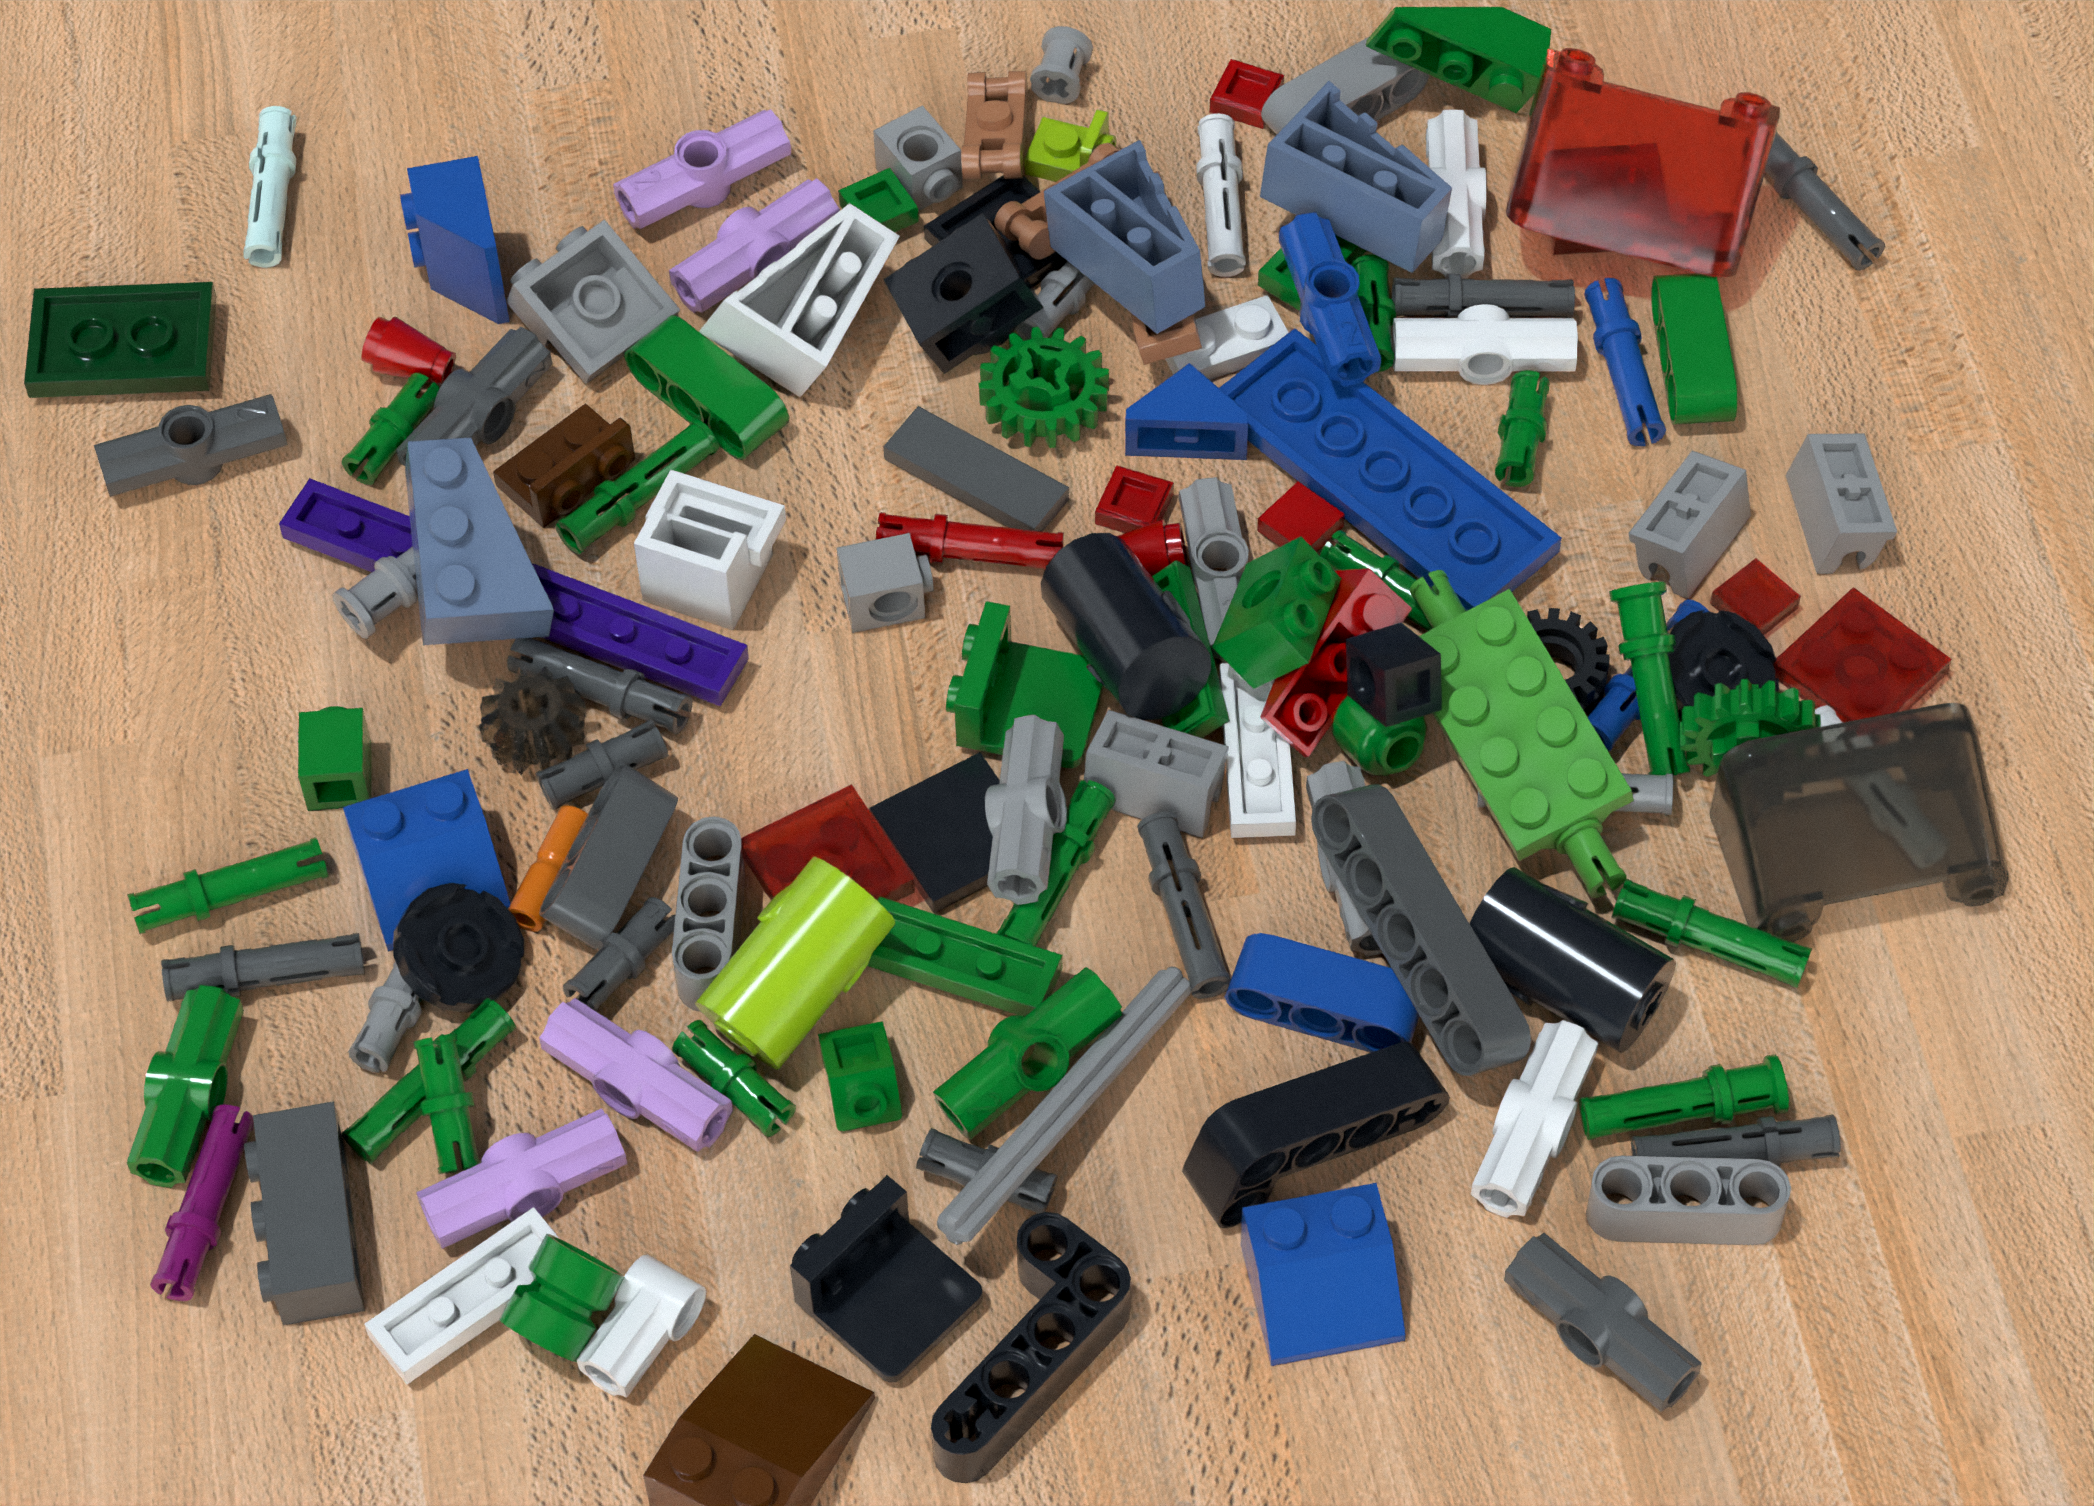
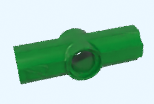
(998, 1075)
(185, 1086)

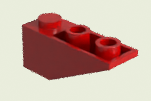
(1307, 698)

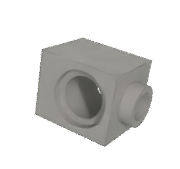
(919, 156)
(883, 582)

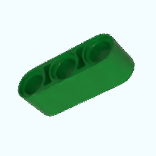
(1693, 349)
(707, 386)

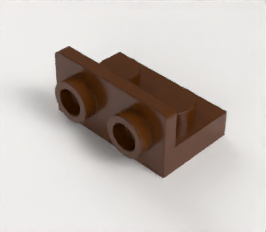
(566, 464)

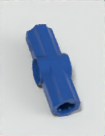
(1329, 299)

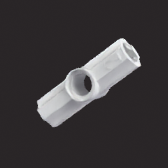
(1454, 156)
(1484, 344)
(1534, 1119)

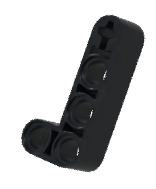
(1306, 1123)
(1021, 1359)

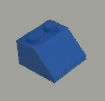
(455, 235)
(422, 841)
(1322, 1274)

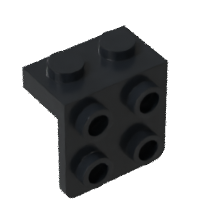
(882, 1283)

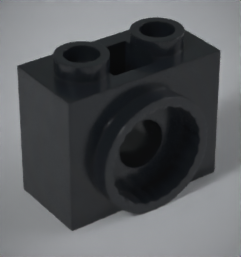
(963, 294)

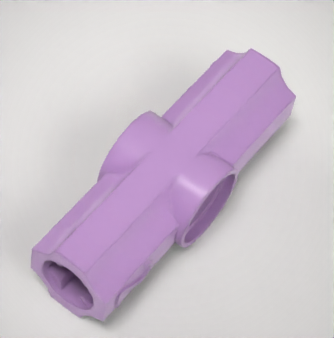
(702, 169)
(750, 243)
(636, 1074)
(521, 1175)

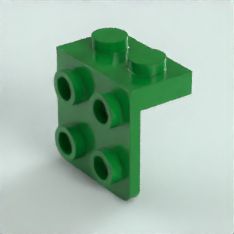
(1018, 681)

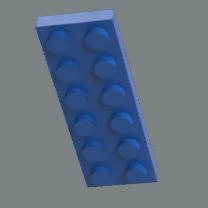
(1388, 474)

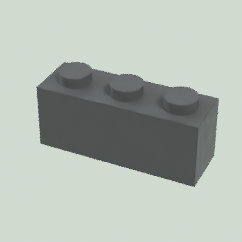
(304, 1214)

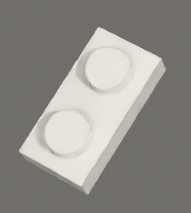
(1233, 338)

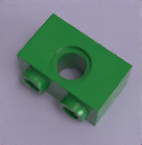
(1277, 612)

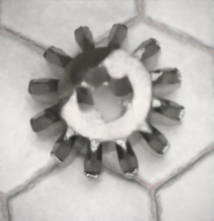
(532, 720)

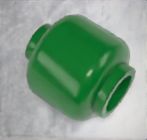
(1376, 747)

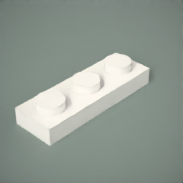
(1256, 763)
(458, 1299)

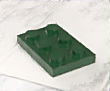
(120, 339)

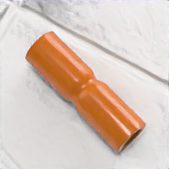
(542, 873)

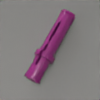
(195, 1227)

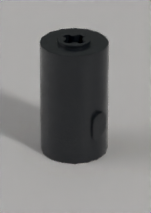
(1126, 626)
(1571, 959)

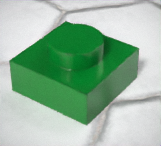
(882, 199)

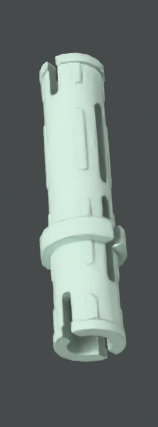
(272, 167)

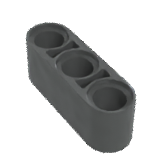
(608, 856)

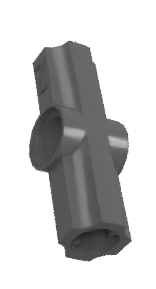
(485, 399)
(190, 445)
(1602, 1321)

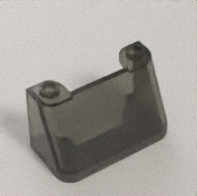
(1857, 816)

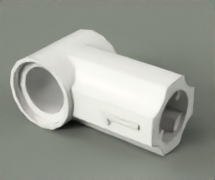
(648, 1311)

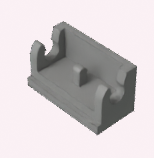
(1840, 500)
(1692, 521)
(1157, 770)

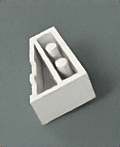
(804, 302)

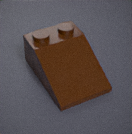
(758, 1433)

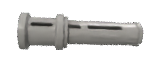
(378, 593)

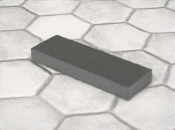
(975, 472)

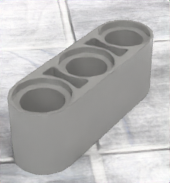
(1366, 82)
(704, 888)
(1715, 1182)

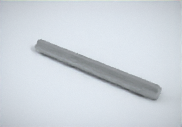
(1063, 1106)

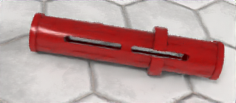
(973, 541)

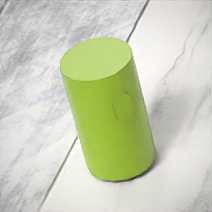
(795, 962)

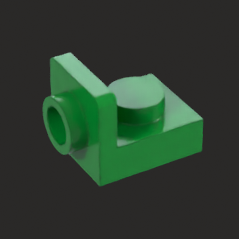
(860, 1076)

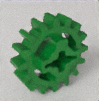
(1044, 387)
(1738, 717)

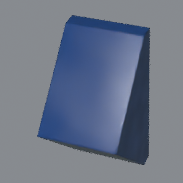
(1186, 420)

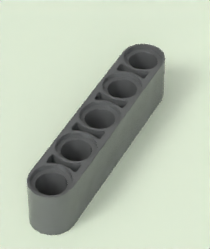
(1421, 929)

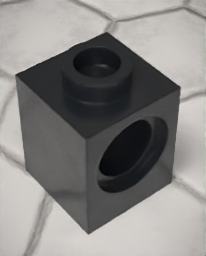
(1393, 674)

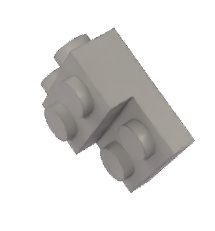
(589, 299)

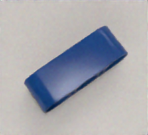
(1321, 994)

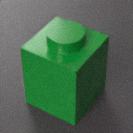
(334, 757)

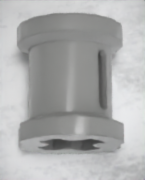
(1061, 65)

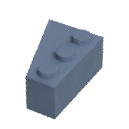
(1356, 179)
(1128, 238)
(466, 551)

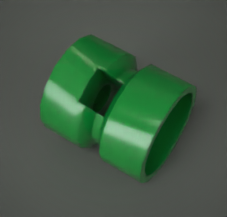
(561, 1298)

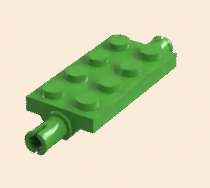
(1522, 732)

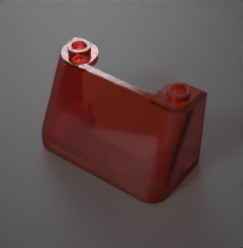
(1640, 168)

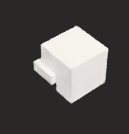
(705, 548)

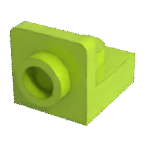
(1064, 147)

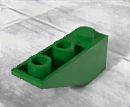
(1469, 47)

